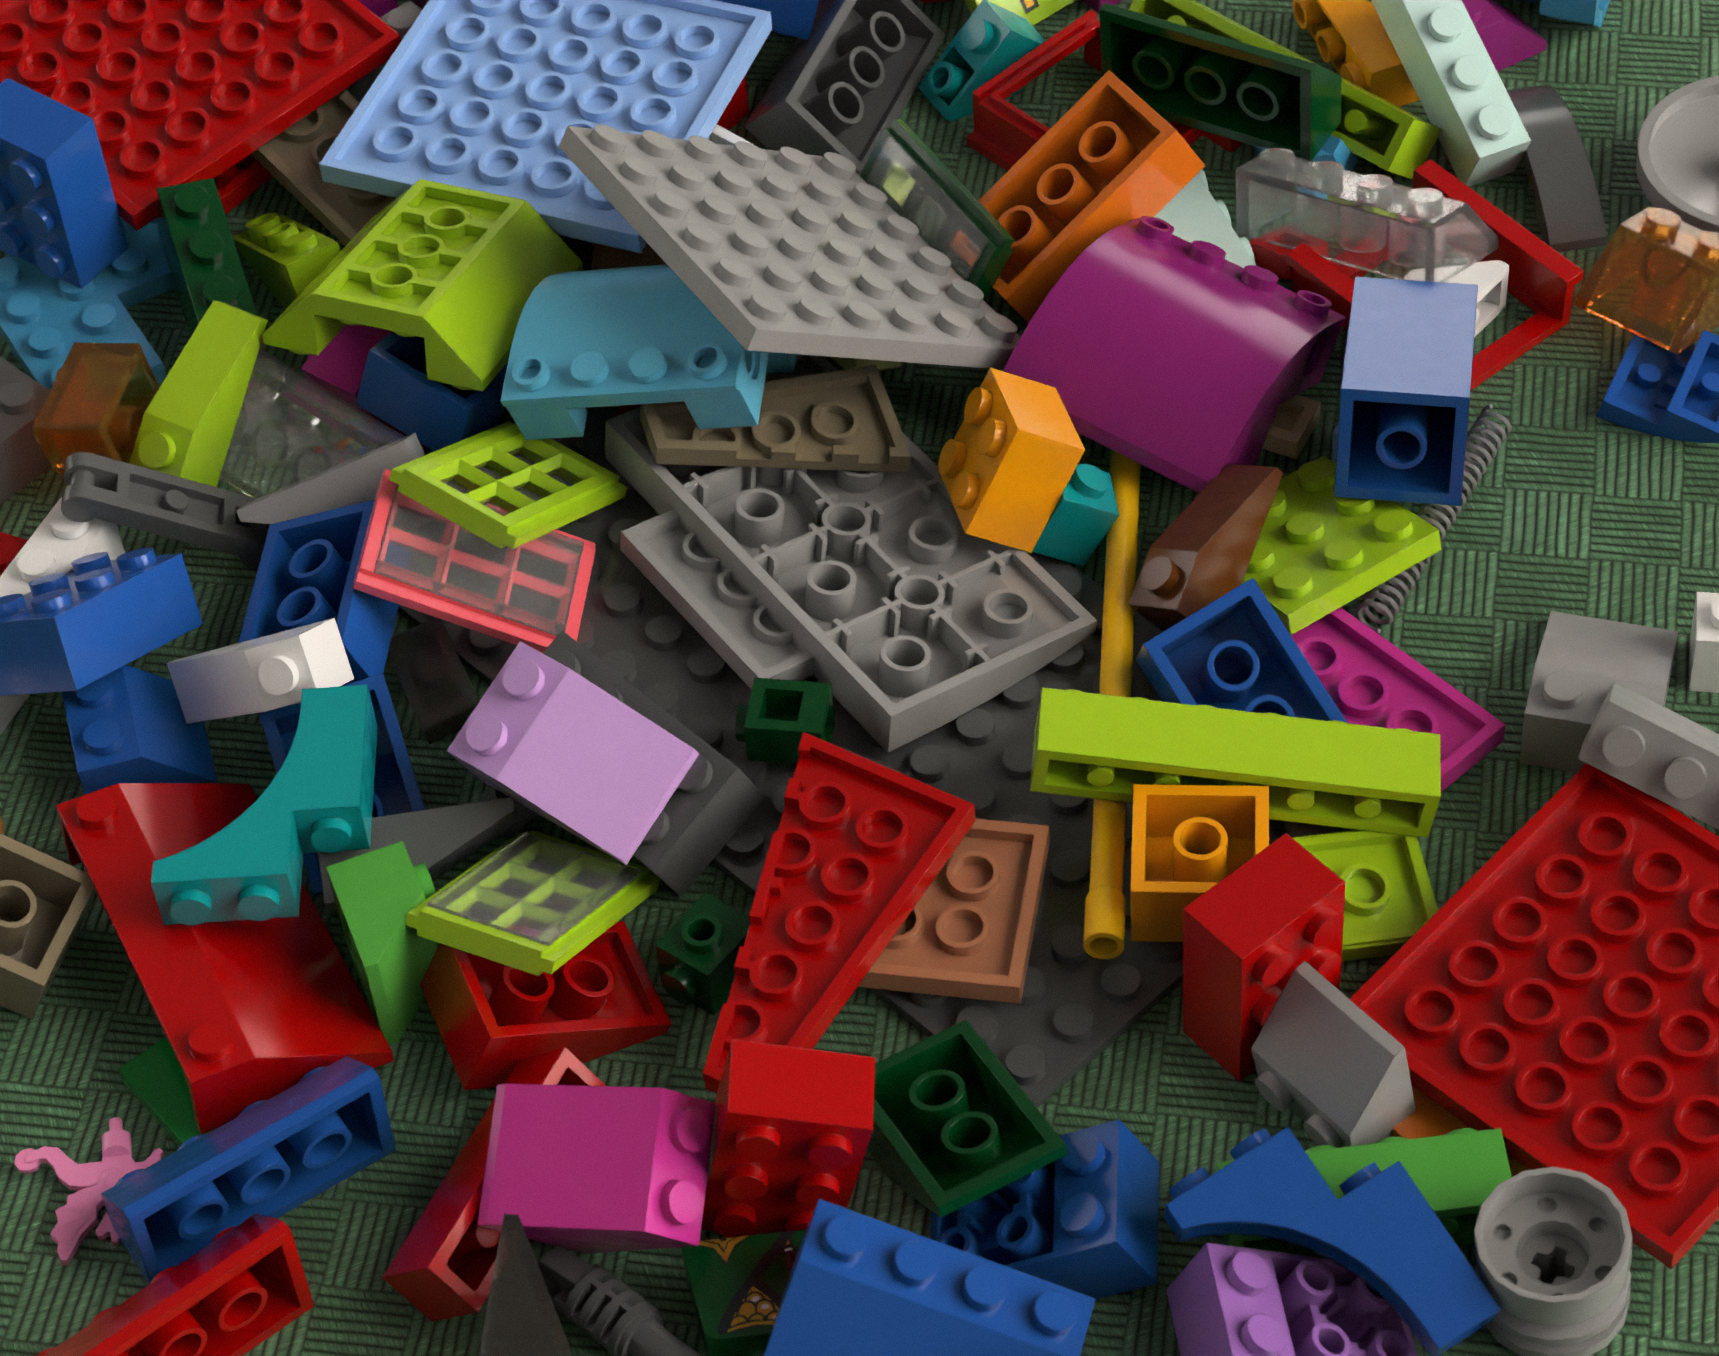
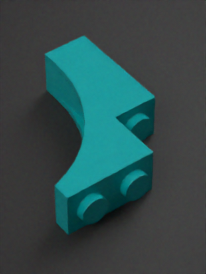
(311, 806)

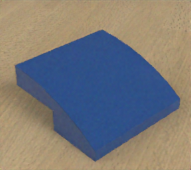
(1667, 391)

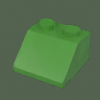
(389, 957)

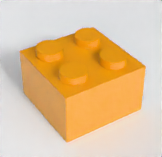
(1010, 459)
(1186, 845)

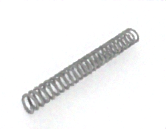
(1426, 508)

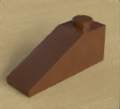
(1206, 546)

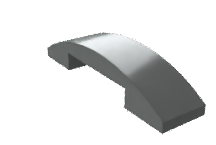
(1559, 171)

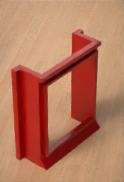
(1007, 132)
(1536, 275)

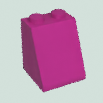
(598, 1165)

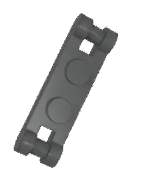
(160, 505)

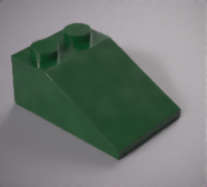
(955, 1122)

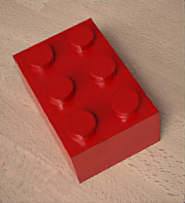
(1249, 940)
(785, 1136)

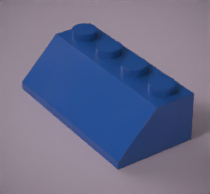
(257, 1163)
(898, 1293)

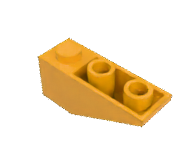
(1356, 45)

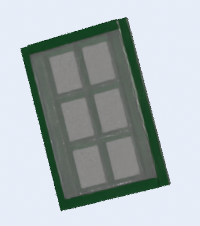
(939, 205)

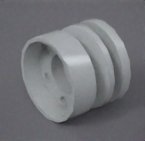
(1555, 1262)

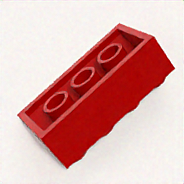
(210, 1304)

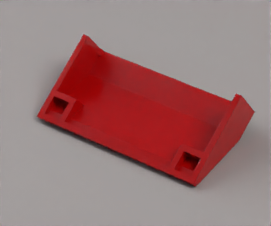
(236, 998)

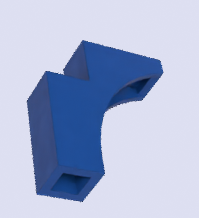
(1376, 1230)

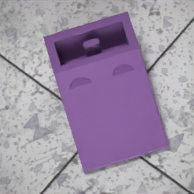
(1280, 1306)

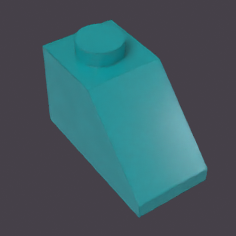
(1080, 517)

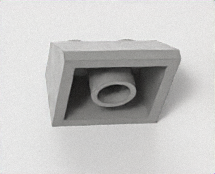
(1331, 1064)

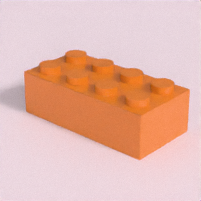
(1082, 178)

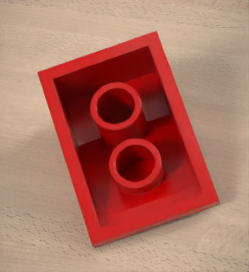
(503, 1014)

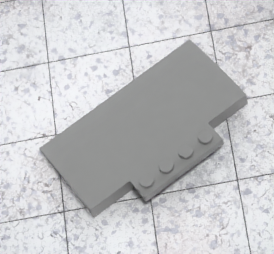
(845, 581)

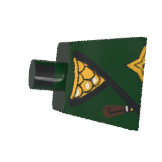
(739, 1289)

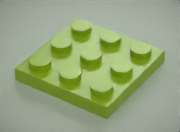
(1331, 549)

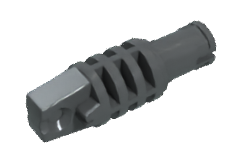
(607, 1308)

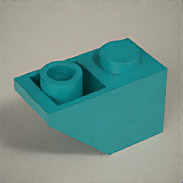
(980, 50)

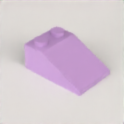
(572, 753)

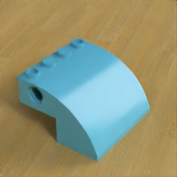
(628, 342)

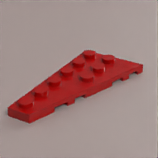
(832, 894)

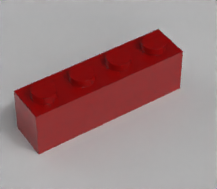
(447, 1258)

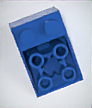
(1073, 1222)

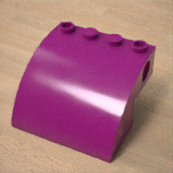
(1174, 350)

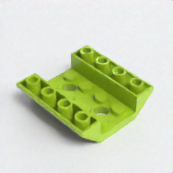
(438, 269)

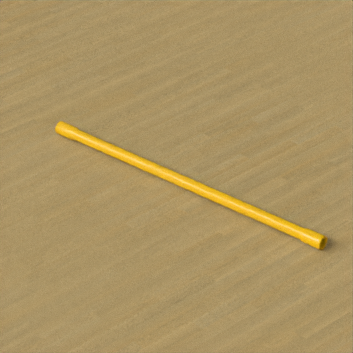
(1105, 901)

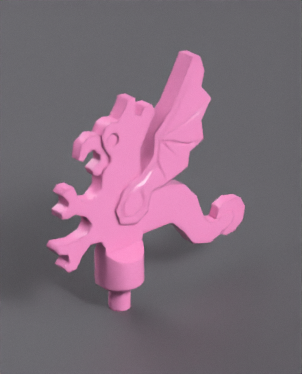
(89, 1180)

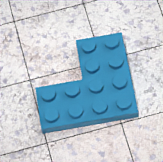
(48, 314)

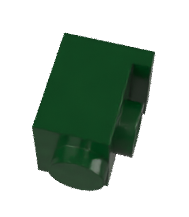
(779, 716)

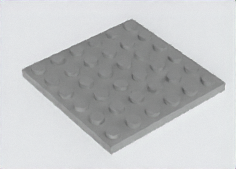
(793, 250)

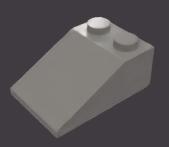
(1574, 675)

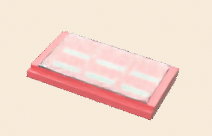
(462, 579)

